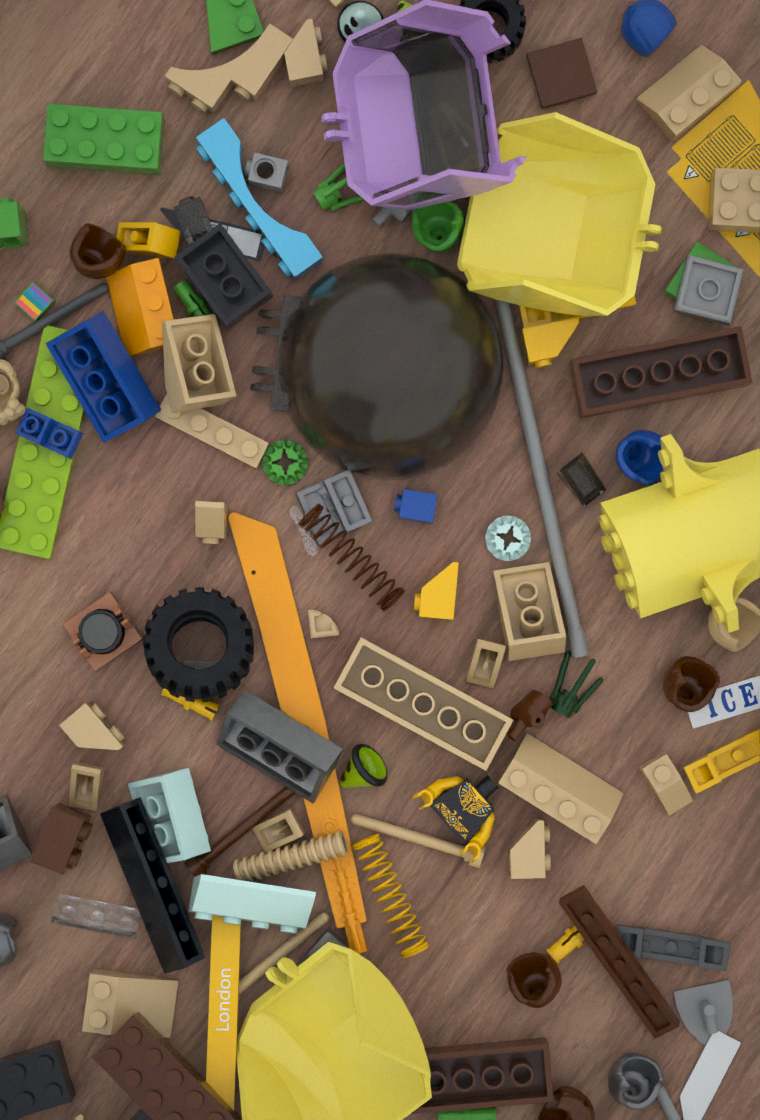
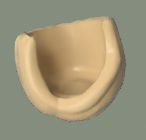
(748, 627)

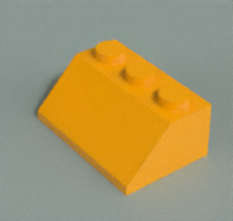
(141, 305)

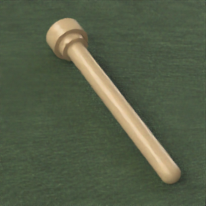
(416, 837)
(283, 951)

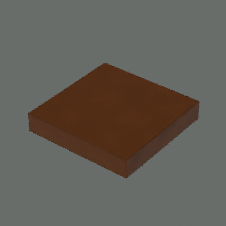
(561, 73)

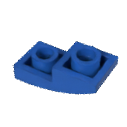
(49, 433)

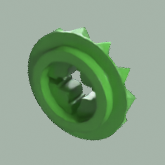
(295, 470)

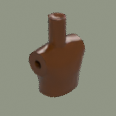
(529, 713)

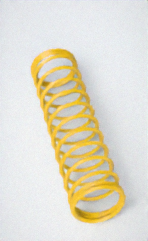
(421, 945)

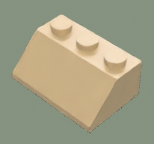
(689, 91)

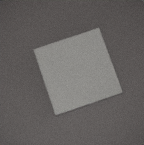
(708, 290)

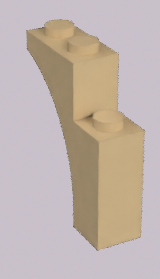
(247, 73)

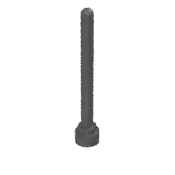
(51, 318)

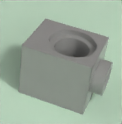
(273, 183)

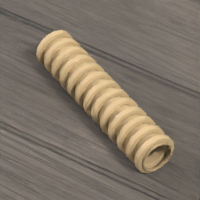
(290, 857)

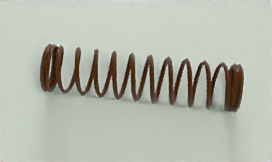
(390, 598)

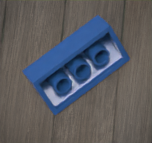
(103, 376)

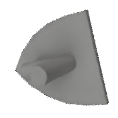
(705, 1008)

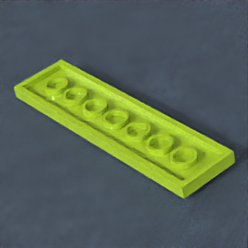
(39, 474)

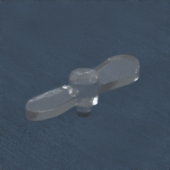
(309, 544)

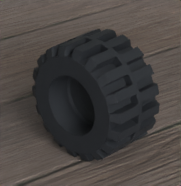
(514, 18)

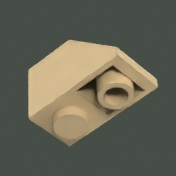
(303, 56)
(90, 730)
(528, 854)

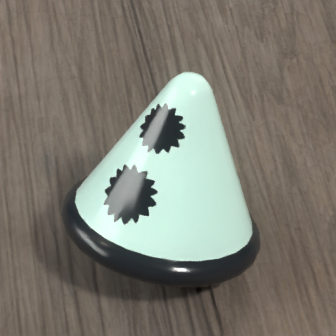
(357, 17)

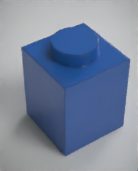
(416, 506)

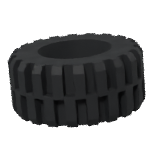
(191, 608)

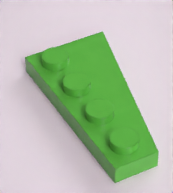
(232, 23)

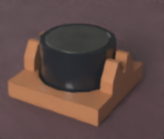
(102, 631)

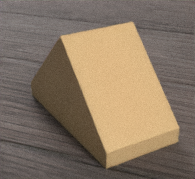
(485, 663)
(86, 785)
(279, 830)

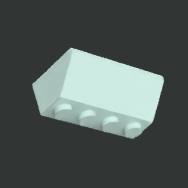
(250, 902)

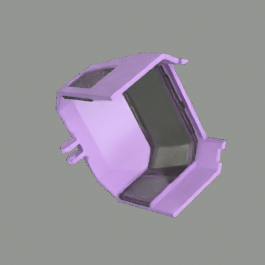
(419, 108)

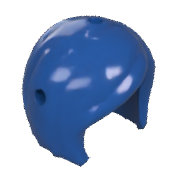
(647, 25)
(639, 456)

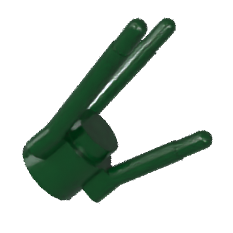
(565, 702)

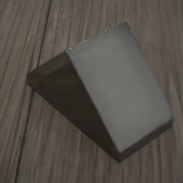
(581, 480)

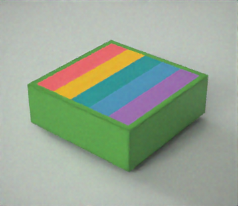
(34, 301)

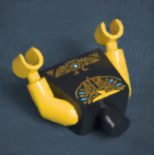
(463, 809)

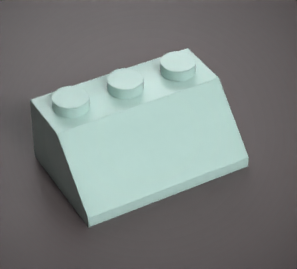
(173, 813)

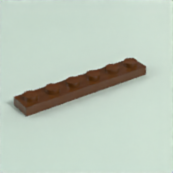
(619, 962)

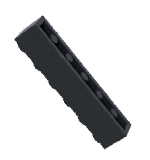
(152, 885)

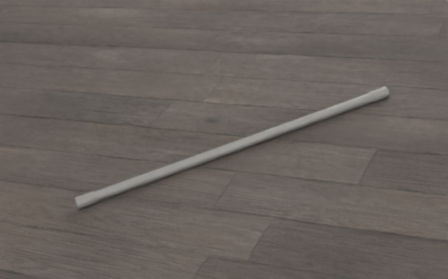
(575, 632)

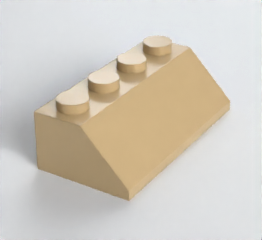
(561, 788)

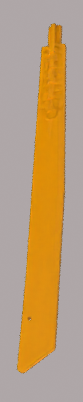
(299, 699)

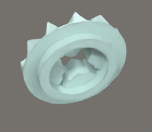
(495, 543)

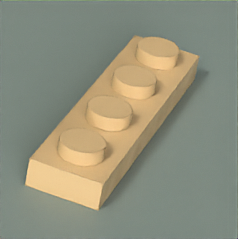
(216, 433)

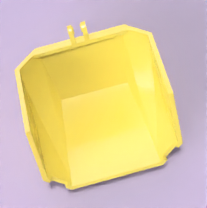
(566, 225)
(330, 1044)

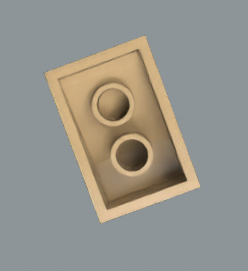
(195, 364)
(529, 611)
(119, 995)

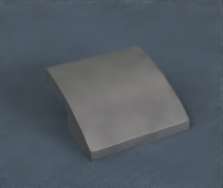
(340, 499)

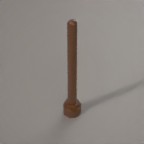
(200, 863)

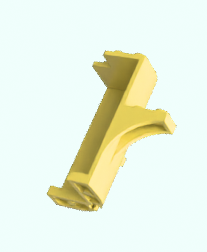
(687, 534)

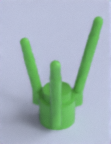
(329, 193)

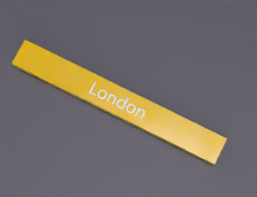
(223, 1009)

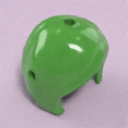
(438, 218)

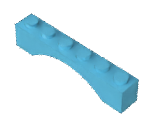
(293, 248)

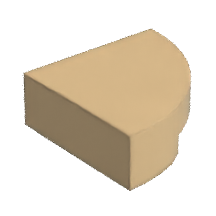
(321, 625)

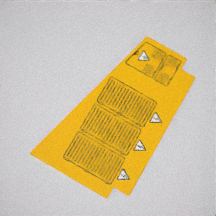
(722, 140)

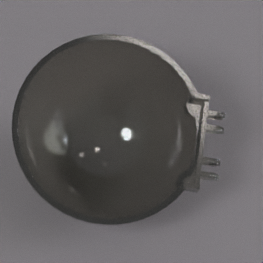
(386, 366)

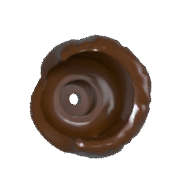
(96, 252)
(695, 679)
(534, 979)
(568, 1105)

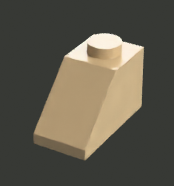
(211, 521)
(666, 783)

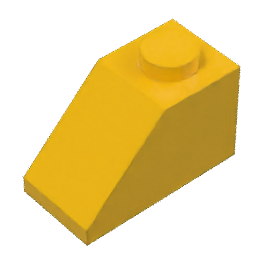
(149, 239)
(546, 341)
(439, 595)

